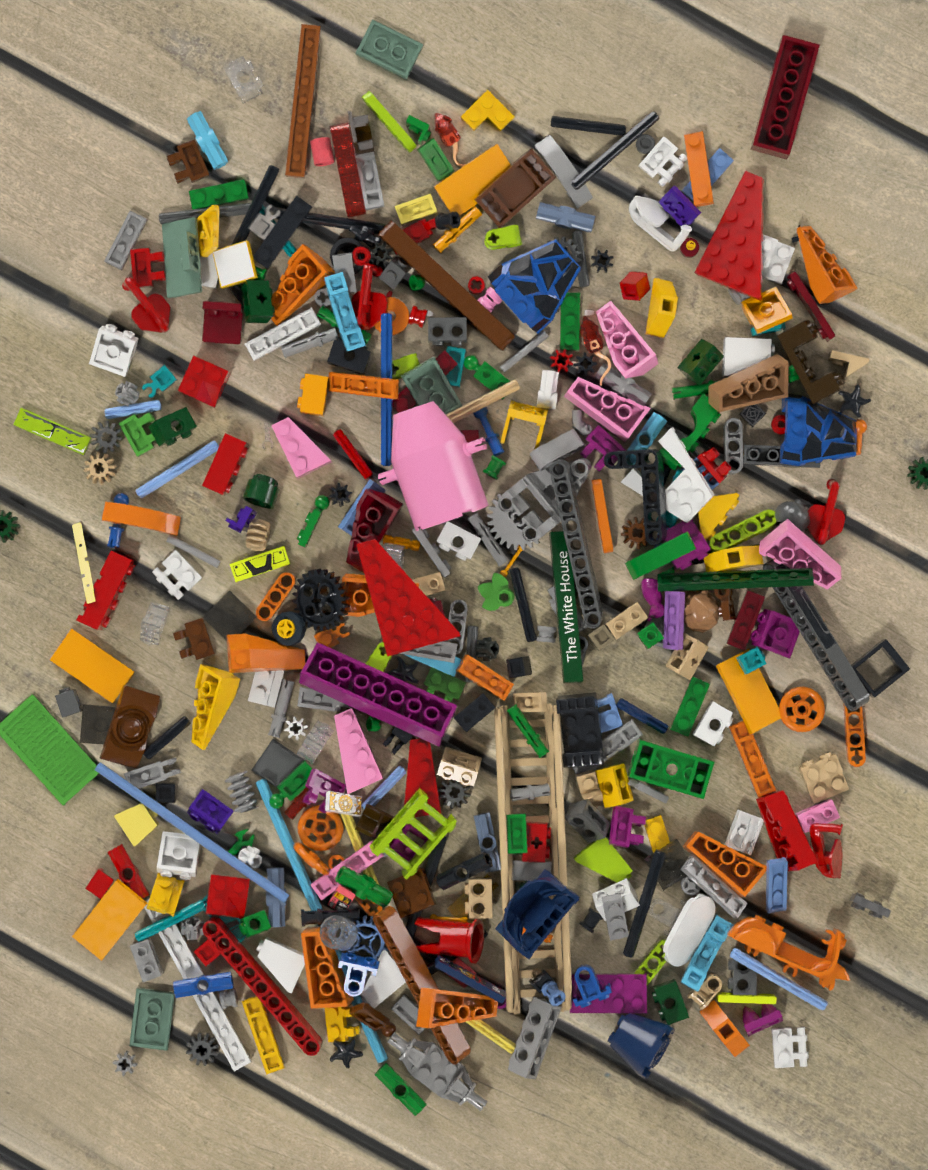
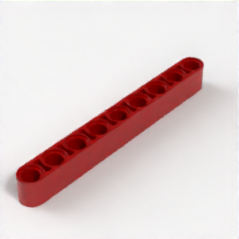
(264, 995)

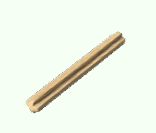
(483, 401)

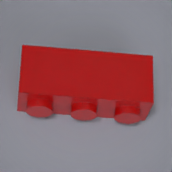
(225, 464)

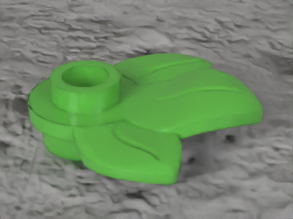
(493, 591)

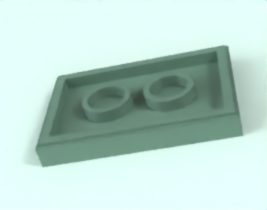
(389, 49)
(430, 384)
(152, 1019)

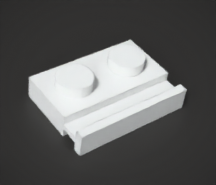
(266, 687)
(744, 832)

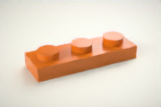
(484, 677)

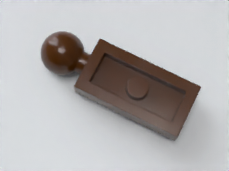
(373, 1018)

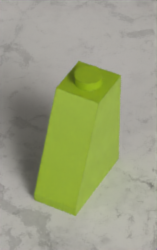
(604, 860)

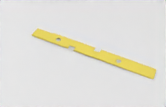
(84, 565)

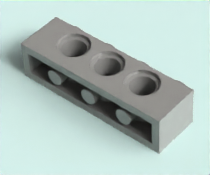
(542, 1033)

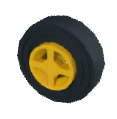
(283, 633)

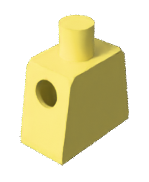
(137, 822)

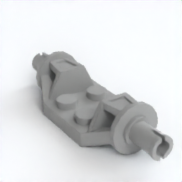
(436, 1071)

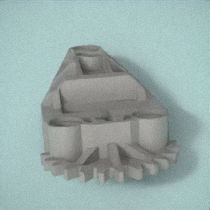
(541, 486)

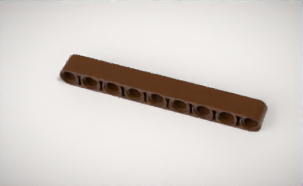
(446, 285)

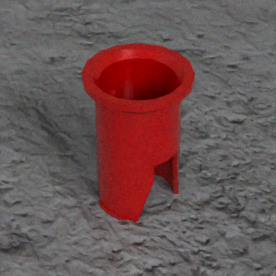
(456, 938)

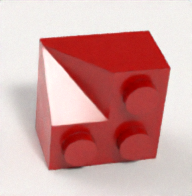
(204, 381)
(227, 896)

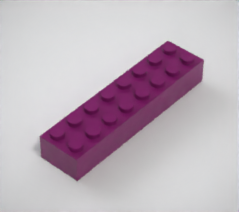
(377, 694)

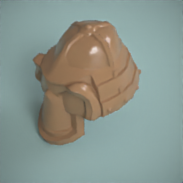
(700, 610)

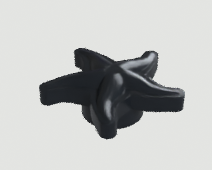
(365, 235)
(853, 401)
(404, 672)
(345, 1052)

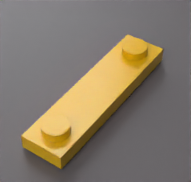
(263, 1035)

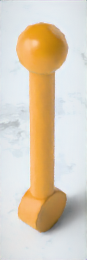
(504, 572)
(462, 919)

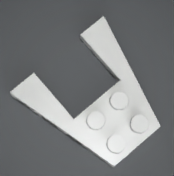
(687, 492)

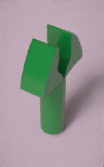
(239, 844)

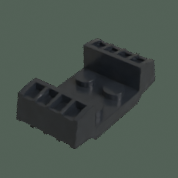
(580, 730)

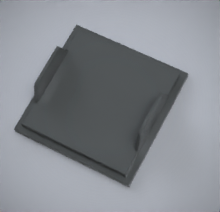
(276, 763)

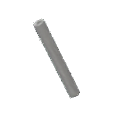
(524, 351)
(193, 551)

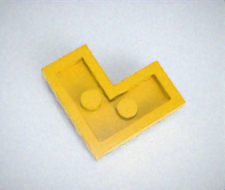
(487, 107)

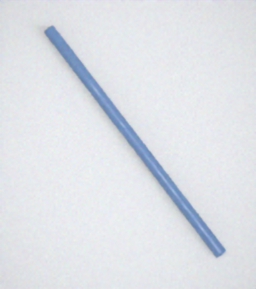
(192, 832)

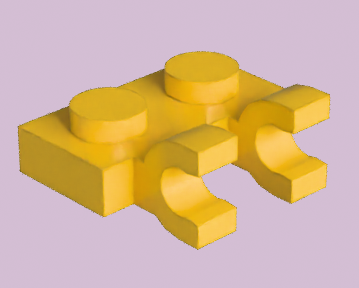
(337, 1024)

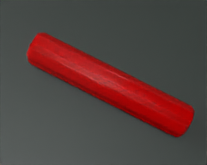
(352, 454)

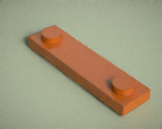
(699, 169)
(363, 385)
(752, 759)

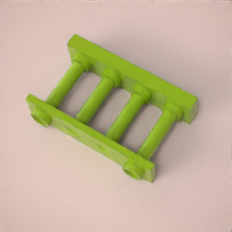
(407, 816)

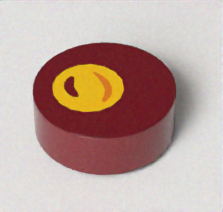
(689, 248)

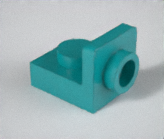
(751, 660)

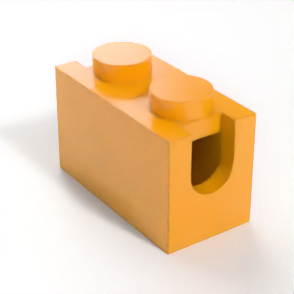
(313, 395)

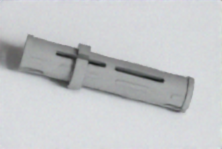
(310, 342)
(487, 538)
(281, 708)

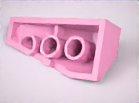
(626, 346)

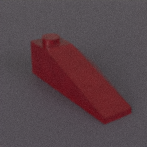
(372, 521)

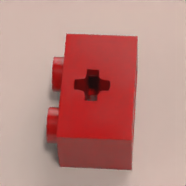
(539, 853)

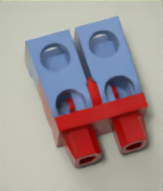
(709, 469)

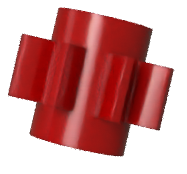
(562, 355)

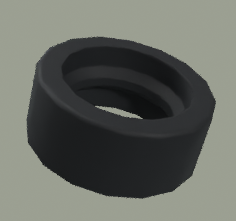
(347, 242)

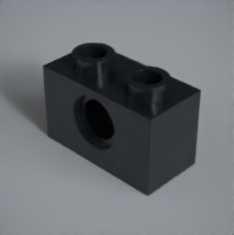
(357, 365)
(474, 712)

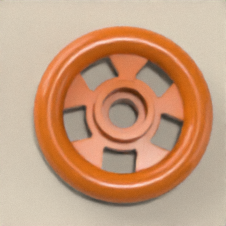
(804, 693)
(319, 844)
(311, 858)

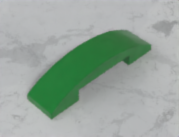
(660, 555)

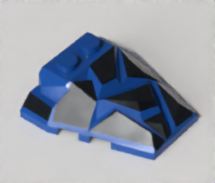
(536, 283)
(815, 432)

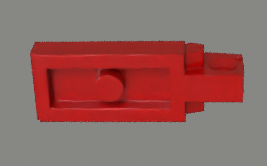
(420, 230)

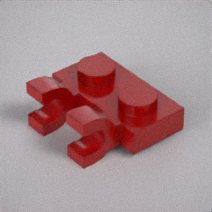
(142, 267)

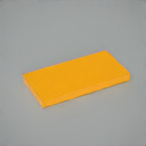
(470, 180)
(92, 665)
(749, 694)
(109, 919)

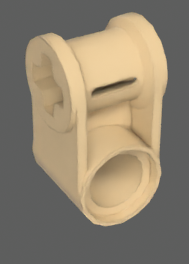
(705, 992)

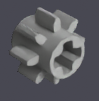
(127, 393)
(192, 928)
(120, 1066)

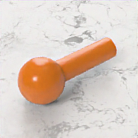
(861, 428)

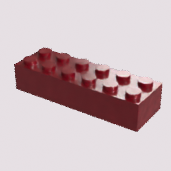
(785, 97)

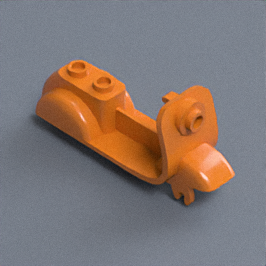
(769, 939)

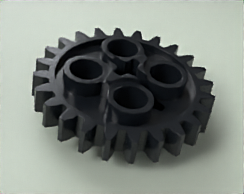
(321, 599)

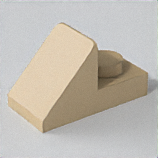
(852, 362)
(531, 701)
(589, 787)

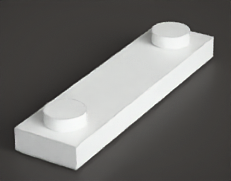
(282, 334)

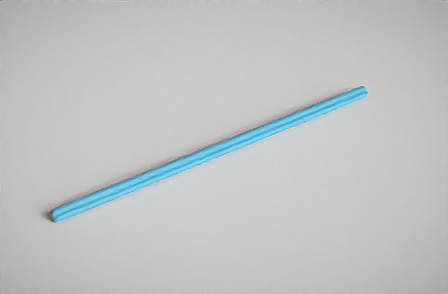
(311, 898)

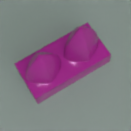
(755, 1024)

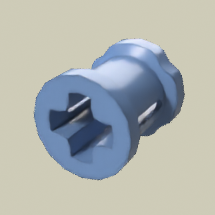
(553, 993)

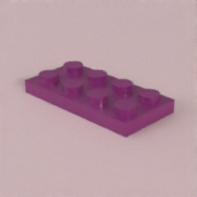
(627, 994)

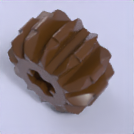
(637, 526)

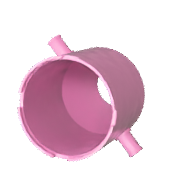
(434, 466)

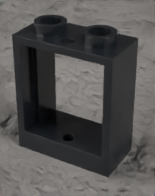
(895, 659)

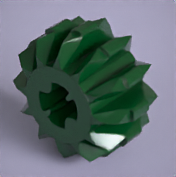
(921, 481)
(11, 526)

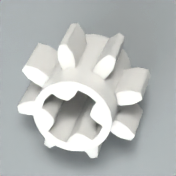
(299, 723)
(250, 857)

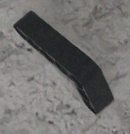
(647, 488)

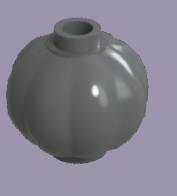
(794, 512)

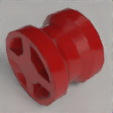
(417, 316)

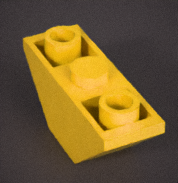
(661, 308)
(714, 513)
(733, 559)

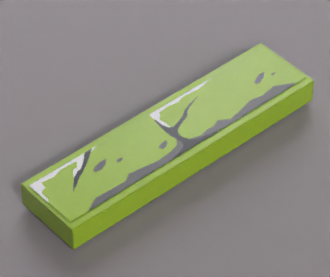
(52, 431)

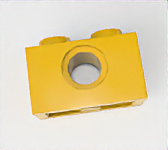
(614, 785)

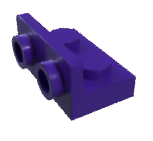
(679, 207)
(245, 517)
(209, 812)

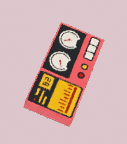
(341, 898)

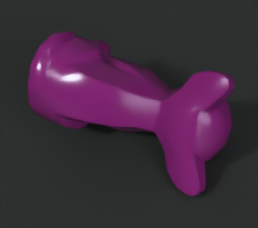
(650, 592)

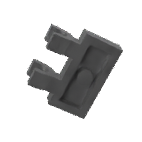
(876, 908)

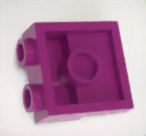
(697, 538)
(775, 633)

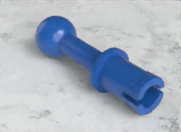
(492, 438)
(116, 530)

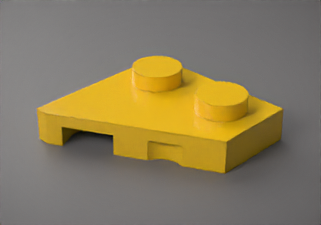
(208, 231)

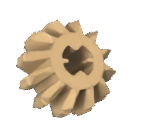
(97, 462)
(258, 535)

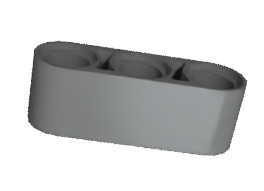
(737, 437)
(557, 449)
(461, 618)

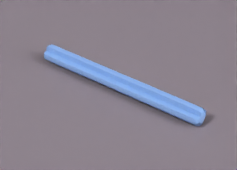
(778, 979)

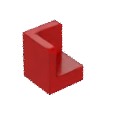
(635, 286)
(99, 883)
(207, 952)

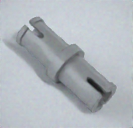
(529, 792)

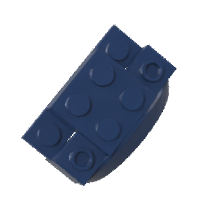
(536, 912)

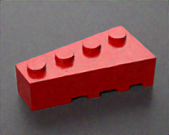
(107, 591)
(421, 774)
(785, 831)

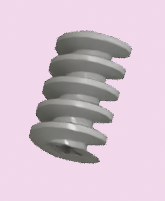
(241, 792)

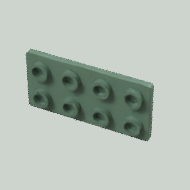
(182, 258)

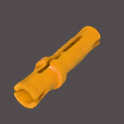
(451, 234)

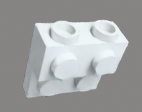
(775, 259)
(114, 349)
(178, 855)

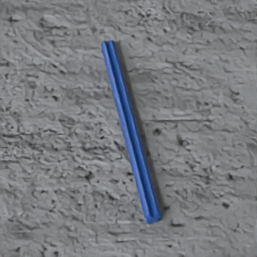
(386, 404)

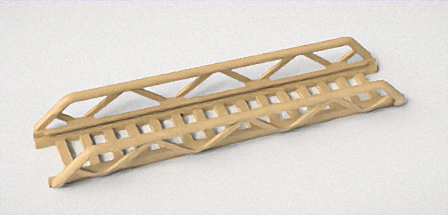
(557, 822)

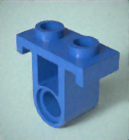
(357, 971)
(590, 988)

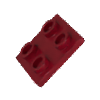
(222, 322)

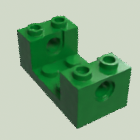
(650, 766)

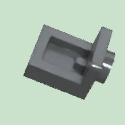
(395, 272)

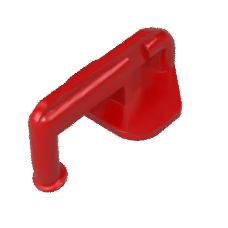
(367, 304)
(152, 311)
(826, 520)
(824, 857)

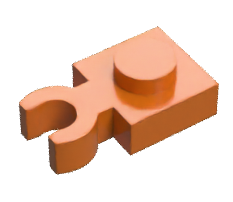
(329, 637)

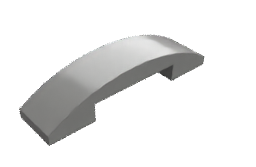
(563, 170)
(369, 180)

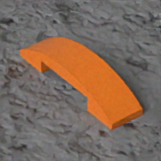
(141, 517)

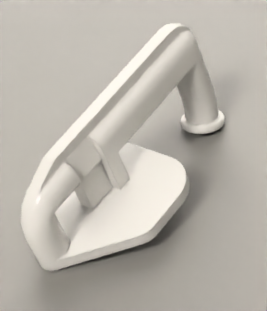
(650, 218)

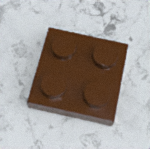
(412, 894)

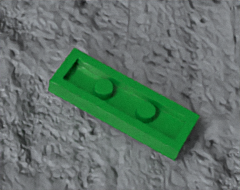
(219, 194)
(570, 322)
(690, 706)

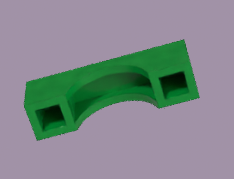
(703, 416)

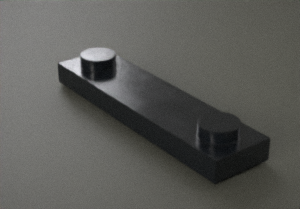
(282, 232)

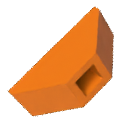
(724, 1028)

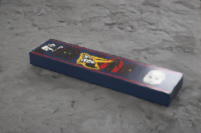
(470, 979)

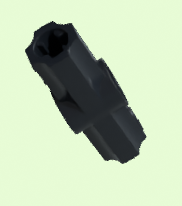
(455, 875)

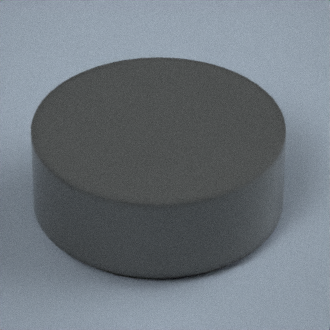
(645, 144)

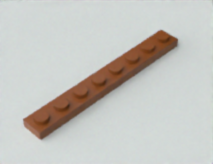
(303, 101)

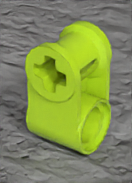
(506, 237)
(404, 365)
(377, 659)

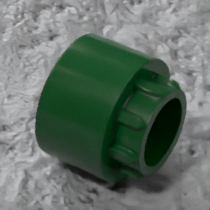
(261, 491)

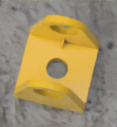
(527, 413)

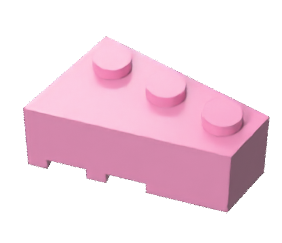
(299, 449)

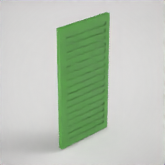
(47, 749)

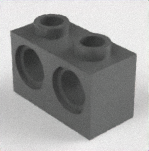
(447, 325)
(587, 820)
(738, 974)

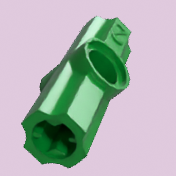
(363, 886)
(409, 1098)

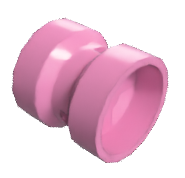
(487, 303)

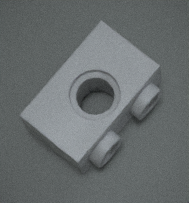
(146, 959)

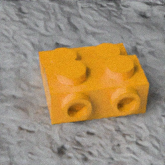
(767, 312)

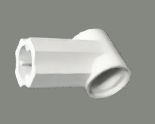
(547, 394)

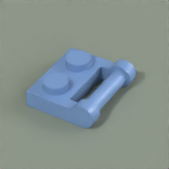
(609, 719)

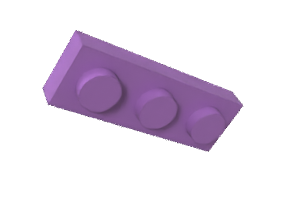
(674, 620)

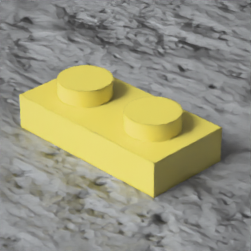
(415, 209)

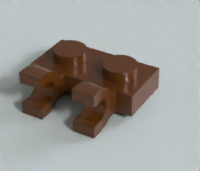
(192, 161)
(727, 608)
(198, 638)

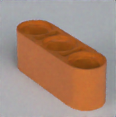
(267, 601)

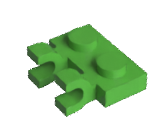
(136, 434)
(444, 683)

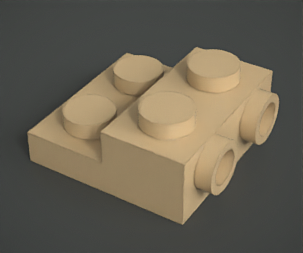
(459, 766)
(823, 777)

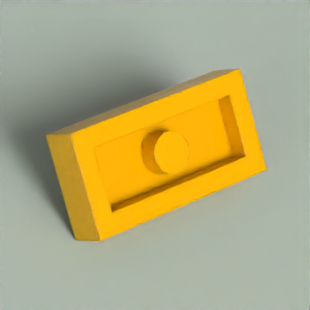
(656, 832)

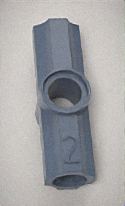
(565, 217)
(485, 829)
(276, 908)

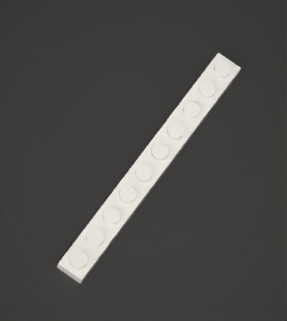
(208, 1002)

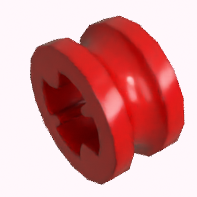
(477, 279)

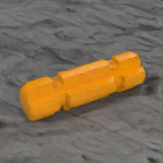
(414, 545)

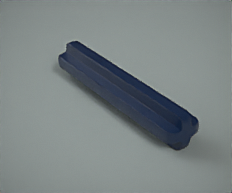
(642, 716)

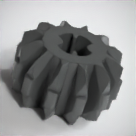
(101, 442)
(460, 795)
(198, 1054)

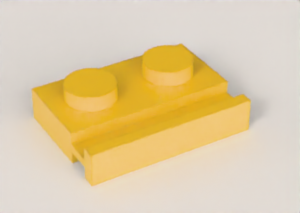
(165, 894)

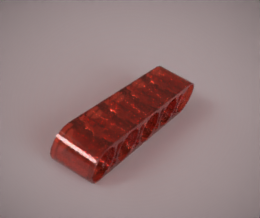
(347, 170)

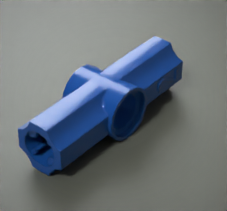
(191, 987)

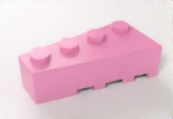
(607, 408)
(796, 550)
(357, 757)

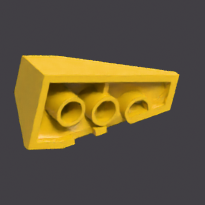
(215, 694)

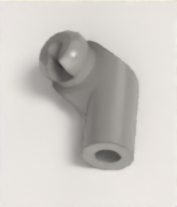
(579, 425)

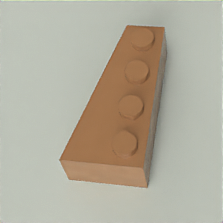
(751, 386)

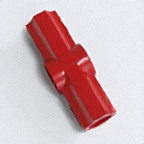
(122, 861)

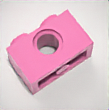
(820, 813)

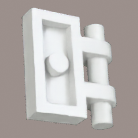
(658, 157)
(181, 570)
(783, 1047)

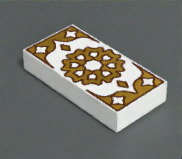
(343, 803)

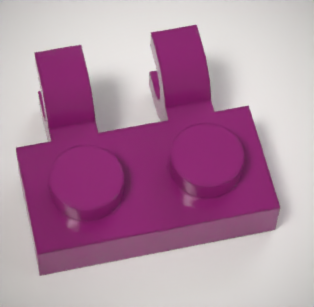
(603, 443)
(320, 784)
(621, 827)

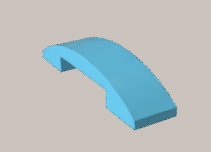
(343, 311)
(705, 953)

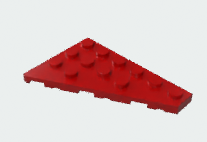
(735, 248)
(401, 608)

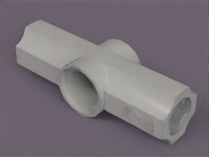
(623, 387)

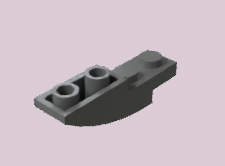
(769, 456)

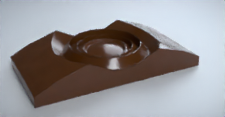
(515, 188)
(130, 727)

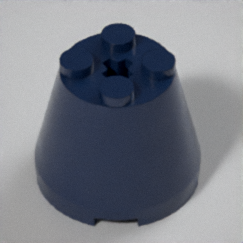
(640, 1042)

